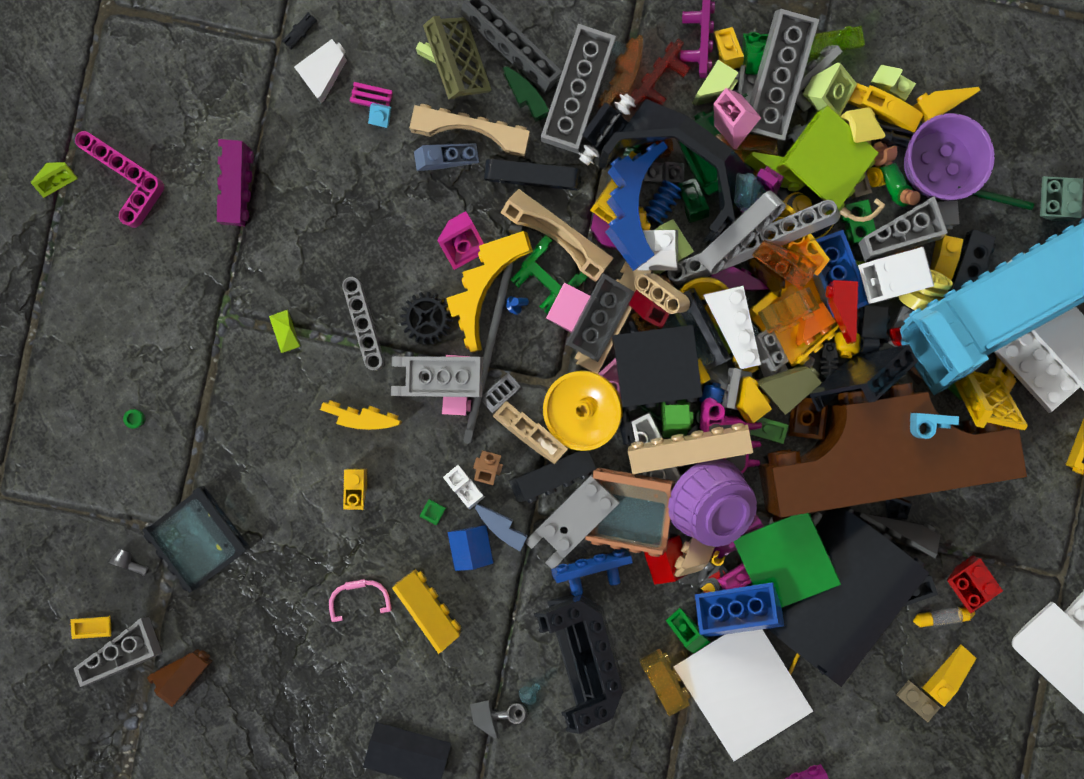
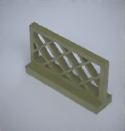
(446, 58)

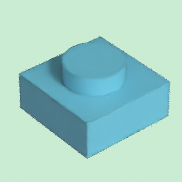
(379, 115)

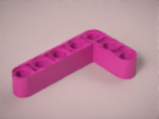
(126, 170)

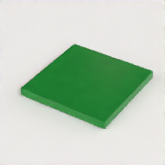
(790, 557)

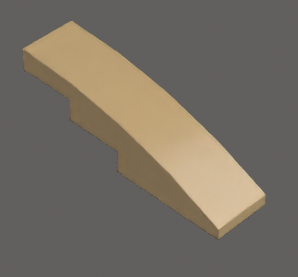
(530, 432)

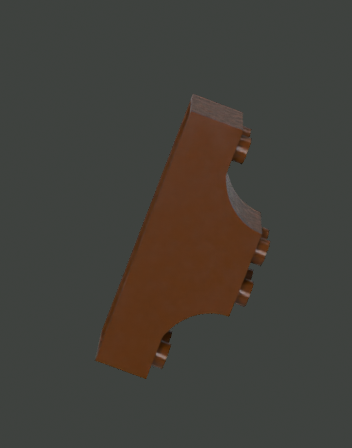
(876, 458)

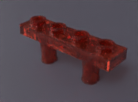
(668, 61)

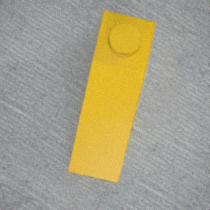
(942, 101)
(946, 256)
(950, 676)

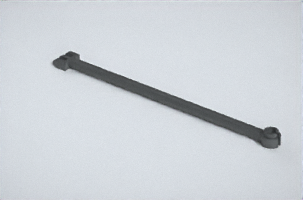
(469, 432)

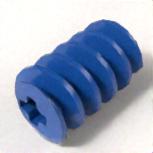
(662, 201)

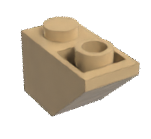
(694, 557)

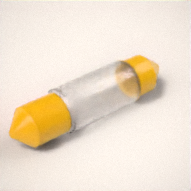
(943, 617)

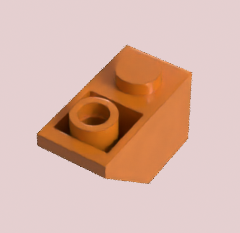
(817, 324)

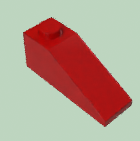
(843, 303)

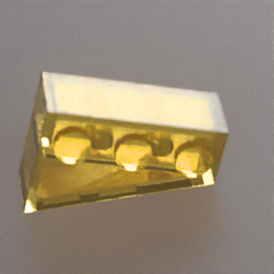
(665, 681)

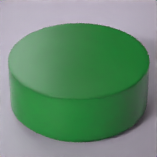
(134, 418)

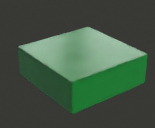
(432, 512)

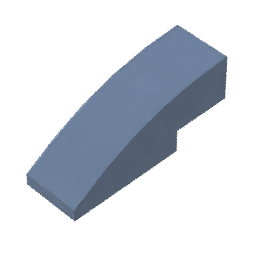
(501, 527)

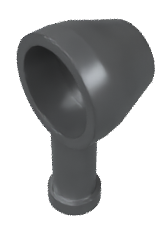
(123, 559)
(512, 714)

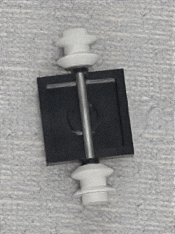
(604, 126)

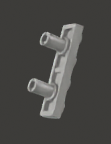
(814, 67)

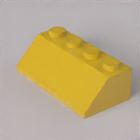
(427, 610)

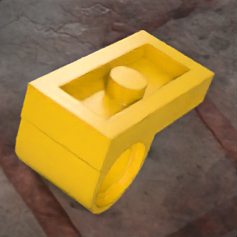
(729, 48)

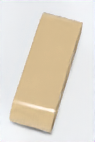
(670, 293)

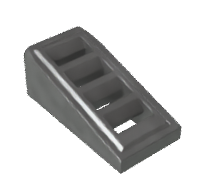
(510, 379)

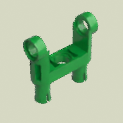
(530, 267)

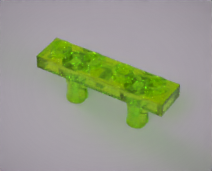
(845, 38)

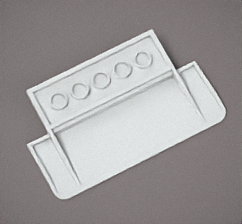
(1049, 359)
(1056, 647)

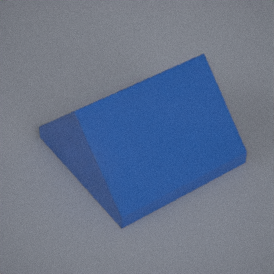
(470, 548)

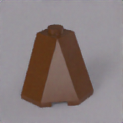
(179, 676)

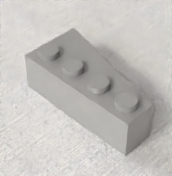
(907, 231)
(125, 651)

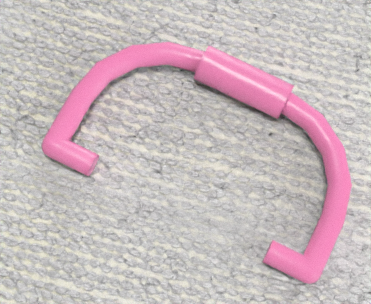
(353, 585)

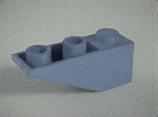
(445, 156)

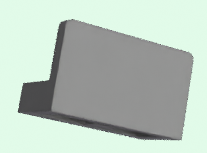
(731, 392)

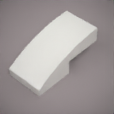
(463, 487)

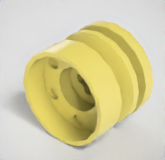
(922, 297)

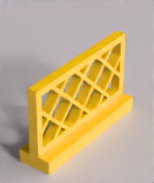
(976, 393)

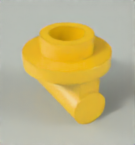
(875, 177)

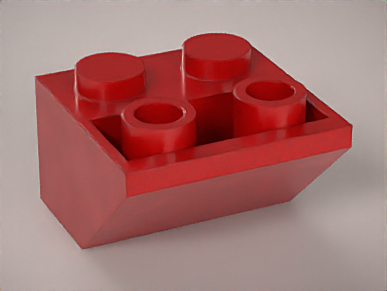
(973, 583)

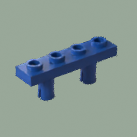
(583, 567)

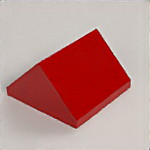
(663, 567)

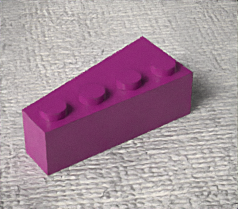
(234, 182)

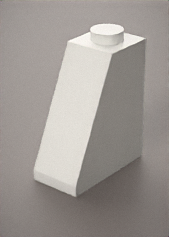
(322, 68)

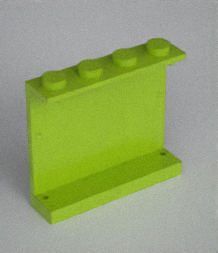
(829, 158)

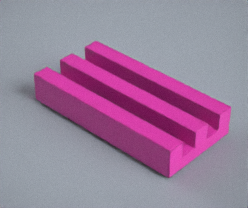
(355, 92)

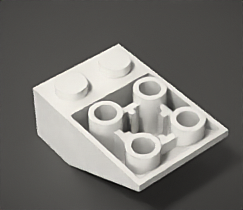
(896, 275)

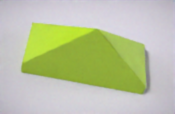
(52, 178)
(284, 331)

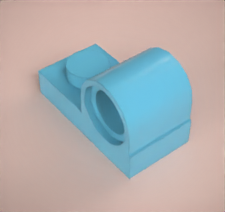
(931, 422)

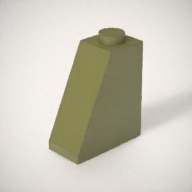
(789, 387)

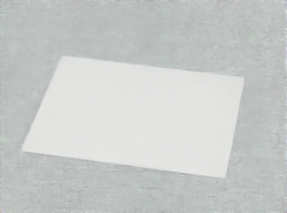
(743, 690)

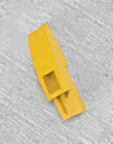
(886, 106)
(368, 419)

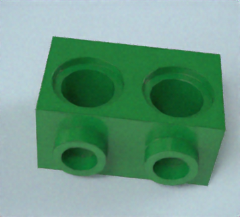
(867, 227)

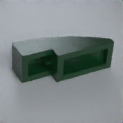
(526, 94)

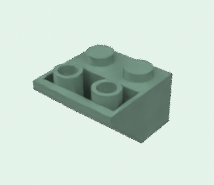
(1061, 198)

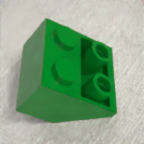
(753, 51)

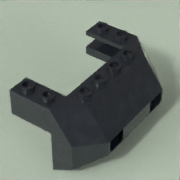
(587, 658)

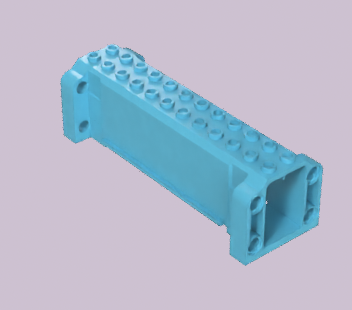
(998, 308)

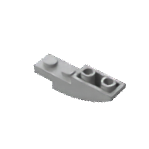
(770, 353)

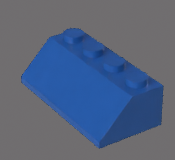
(840, 267)
(738, 610)

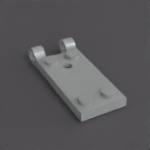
(446, 376)
(579, 514)

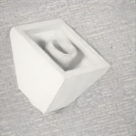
(665, 247)

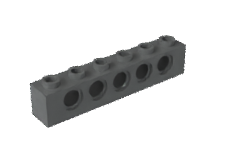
(511, 43)

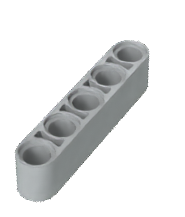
(742, 232)
(357, 316)

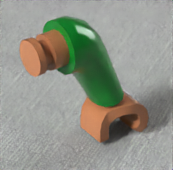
(898, 189)

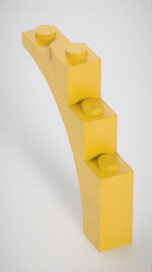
(496, 258)

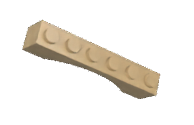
(430, 122)
(527, 212)

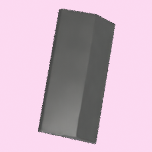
(600, 317)

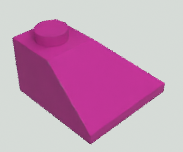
(460, 240)

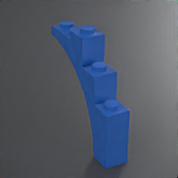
(624, 201)

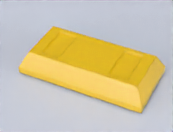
(91, 627)

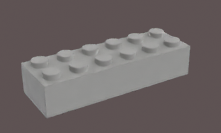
(782, 72)
(578, 88)

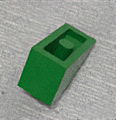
(687, 631)

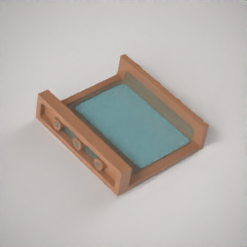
(640, 518)

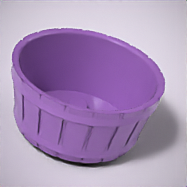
(949, 154)
(712, 503)

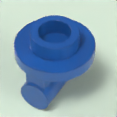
(514, 304)

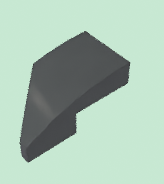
(719, 375)
(483, 718)

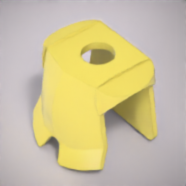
(863, 125)

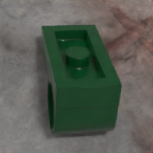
(694, 201)

